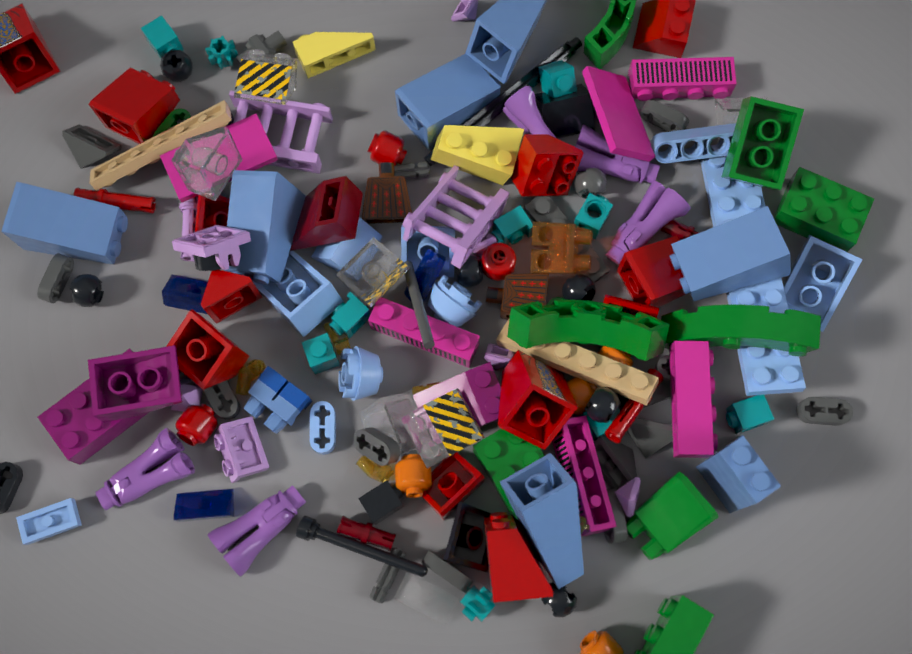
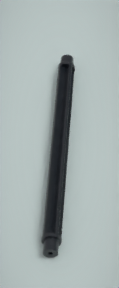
(530, 79)

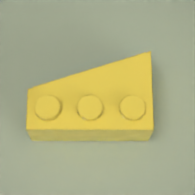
(479, 150)

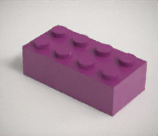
(75, 427)

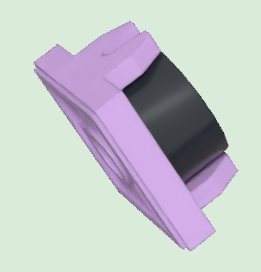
(213, 247)

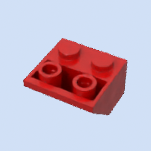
(545, 166)

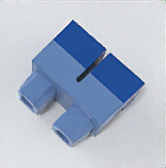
(278, 396)

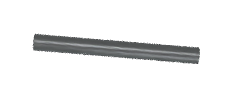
(418, 305)

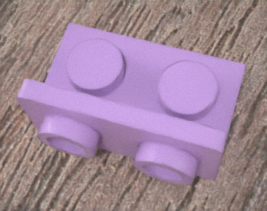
(240, 449)

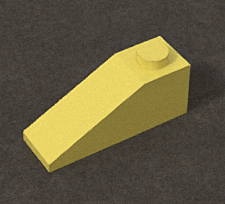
(330, 49)

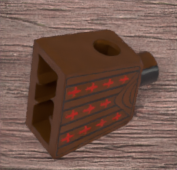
(386, 197)
(519, 290)

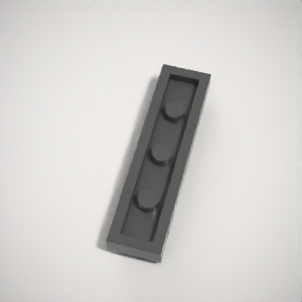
(545, 210)

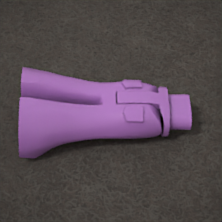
(524, 113)
(598, 156)
(653, 212)
(134, 481)
(271, 517)

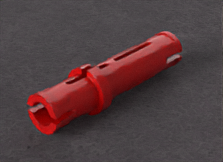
(123, 201)
(628, 415)

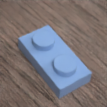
(48, 521)

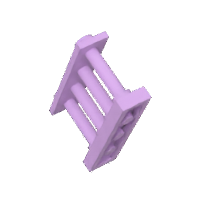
(289, 158)
(471, 233)

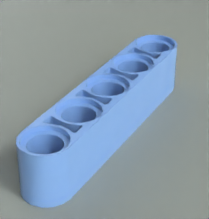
(701, 148)

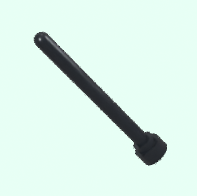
(310, 529)

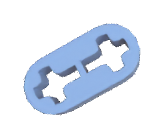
(316, 427)

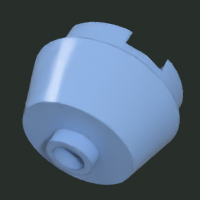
(452, 302)
(360, 373)

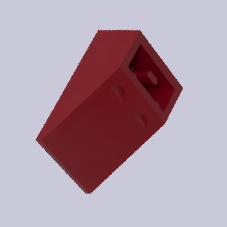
(328, 214)

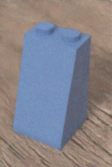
(503, 34)
(445, 98)
(270, 212)
(64, 224)
(732, 256)
(738, 475)
(548, 512)

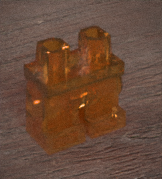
(563, 248)

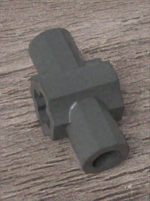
(268, 45)

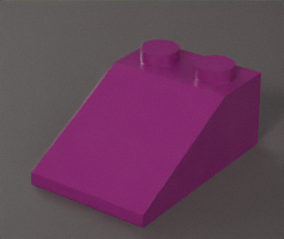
(134, 383)
(478, 388)

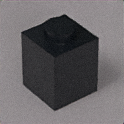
(382, 501)

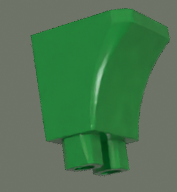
(670, 516)

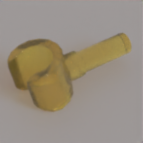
(338, 344)

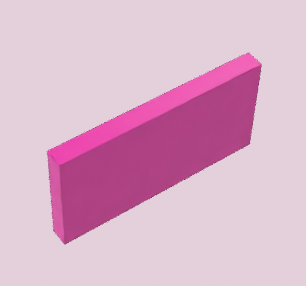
(618, 114)
(250, 142)

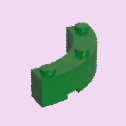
(610, 33)
(586, 324)
(746, 326)

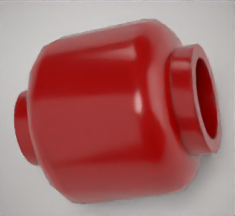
(387, 148)
(492, 266)
(196, 424)

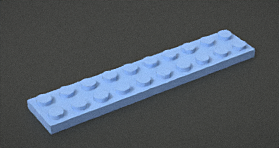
(762, 368)

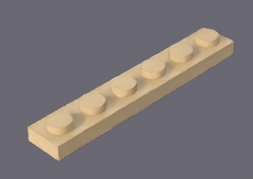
(150, 150)
(589, 367)

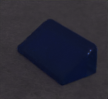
(427, 272)
(184, 293)
(204, 505)

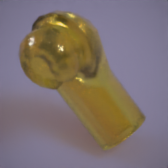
(247, 374)
(373, 471)

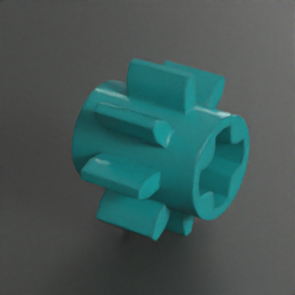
(221, 52)
(477, 603)

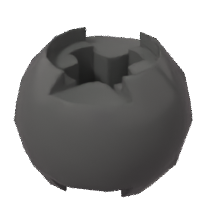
(591, 181)

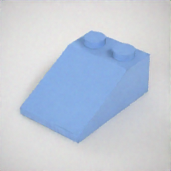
(819, 278)
(302, 295)

